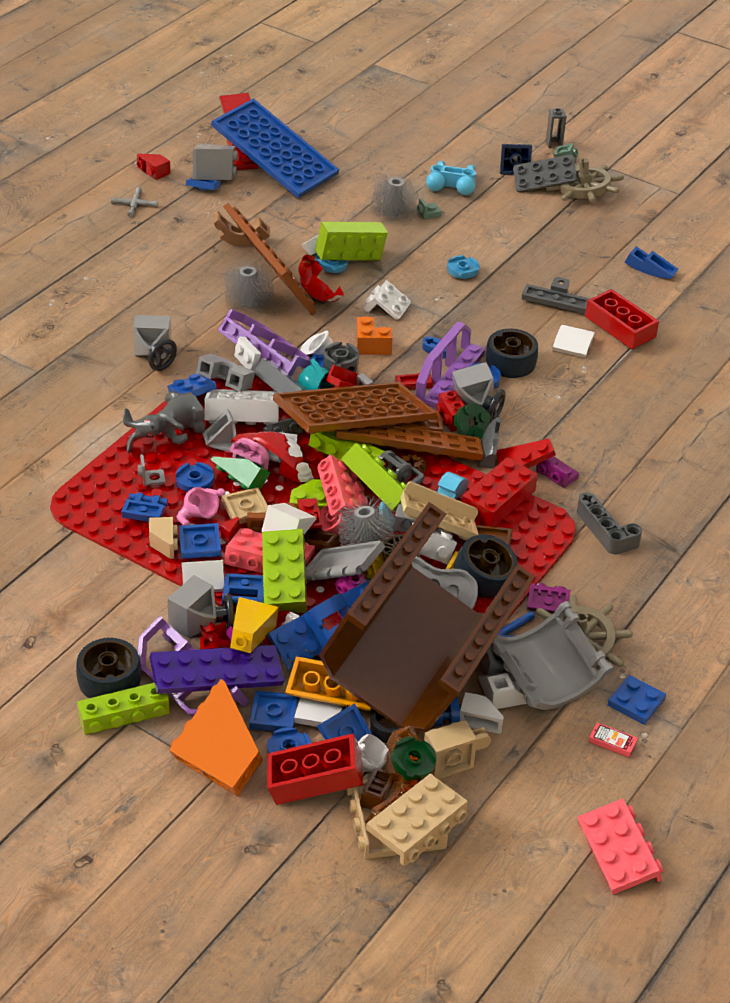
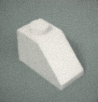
(480, 712)

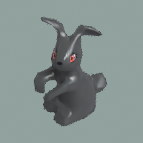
(180, 413)

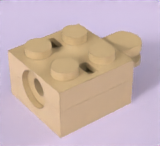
(456, 747)

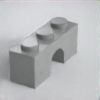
(236, 376)

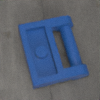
(243, 585)

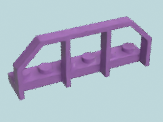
(234, 330)
(471, 355)
(181, 644)

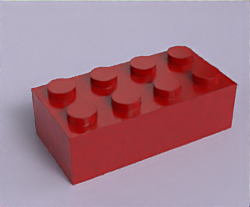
(621, 318)
(500, 492)
(314, 769)

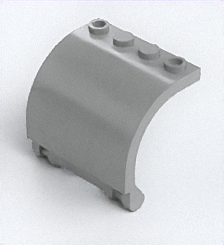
(553, 660)

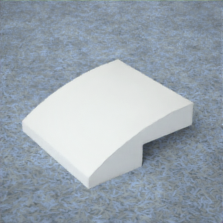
(573, 341)
(315, 712)

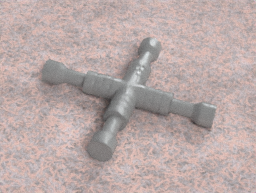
(134, 202)

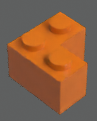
(372, 339)

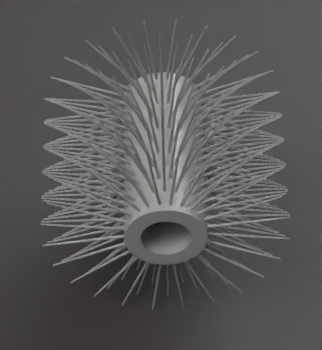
(394, 197)
(249, 287)
(366, 524)

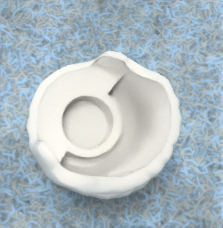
(372, 752)

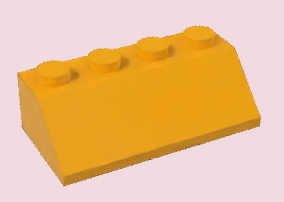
(312, 682)

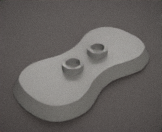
(455, 581)

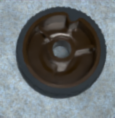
(512, 352)
(487, 561)
(107, 667)

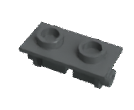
(286, 426)

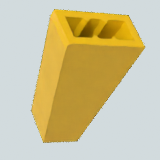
(252, 623)

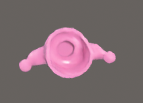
(199, 504)

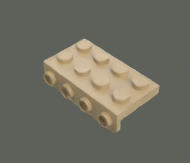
(458, 517)
(419, 818)

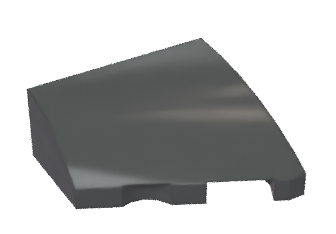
(489, 444)

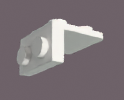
(389, 299)
(247, 353)
(439, 546)

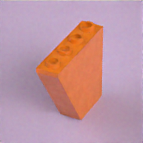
(218, 742)

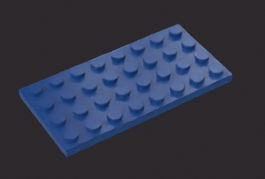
(275, 147)

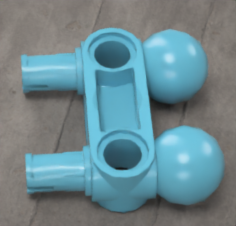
(453, 177)

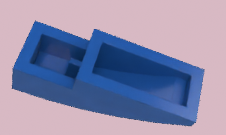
(650, 263)

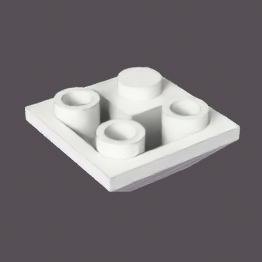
(502, 690)

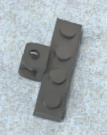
(556, 296)

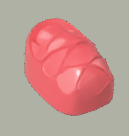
(329, 523)

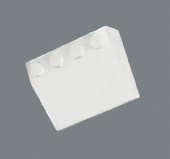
(245, 406)

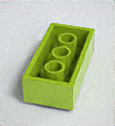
(351, 240)
(285, 570)

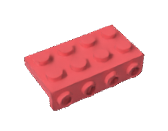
(340, 486)
(246, 551)
(620, 846)

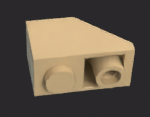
(162, 535)

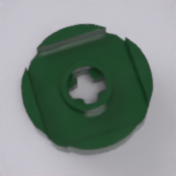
(471, 411)
(411, 769)

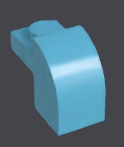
(452, 485)

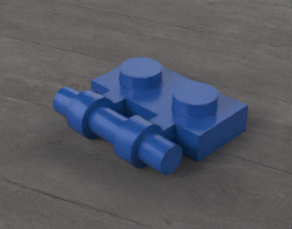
(143, 507)

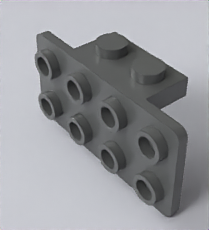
(545, 173)

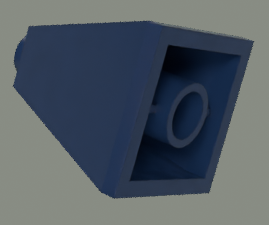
(513, 155)

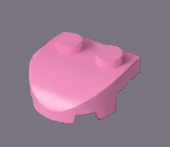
(248, 449)

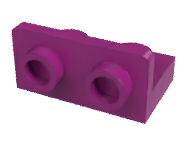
(557, 471)
(546, 597)

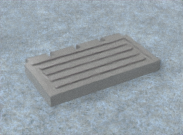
(343, 561)

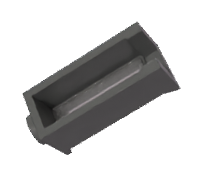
(556, 127)

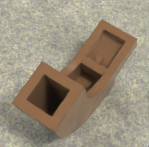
(233, 235)

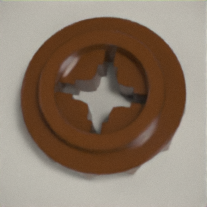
(418, 462)

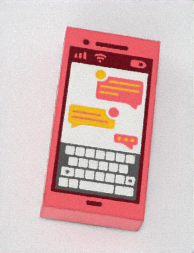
(613, 739)

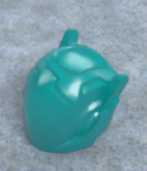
(314, 377)

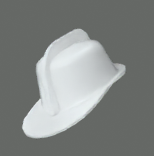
(317, 344)

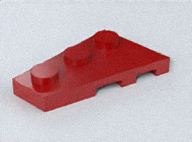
(529, 453)

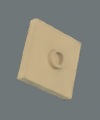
(244, 501)

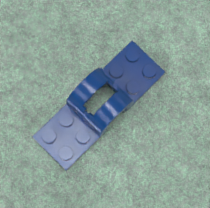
(305, 634)

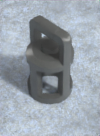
(404, 469)

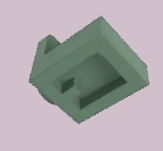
(568, 149)
(428, 210)

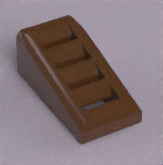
(322, 540)
(376, 790)

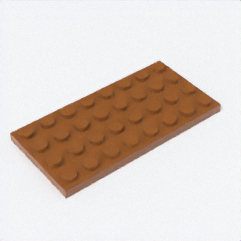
(271, 257)
(353, 407)

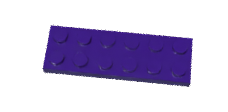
(205, 667)

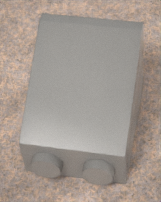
(214, 162)

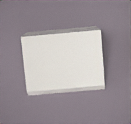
(286, 518)
(206, 570)

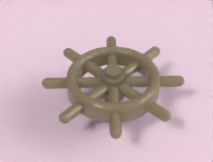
(590, 182)
(596, 618)

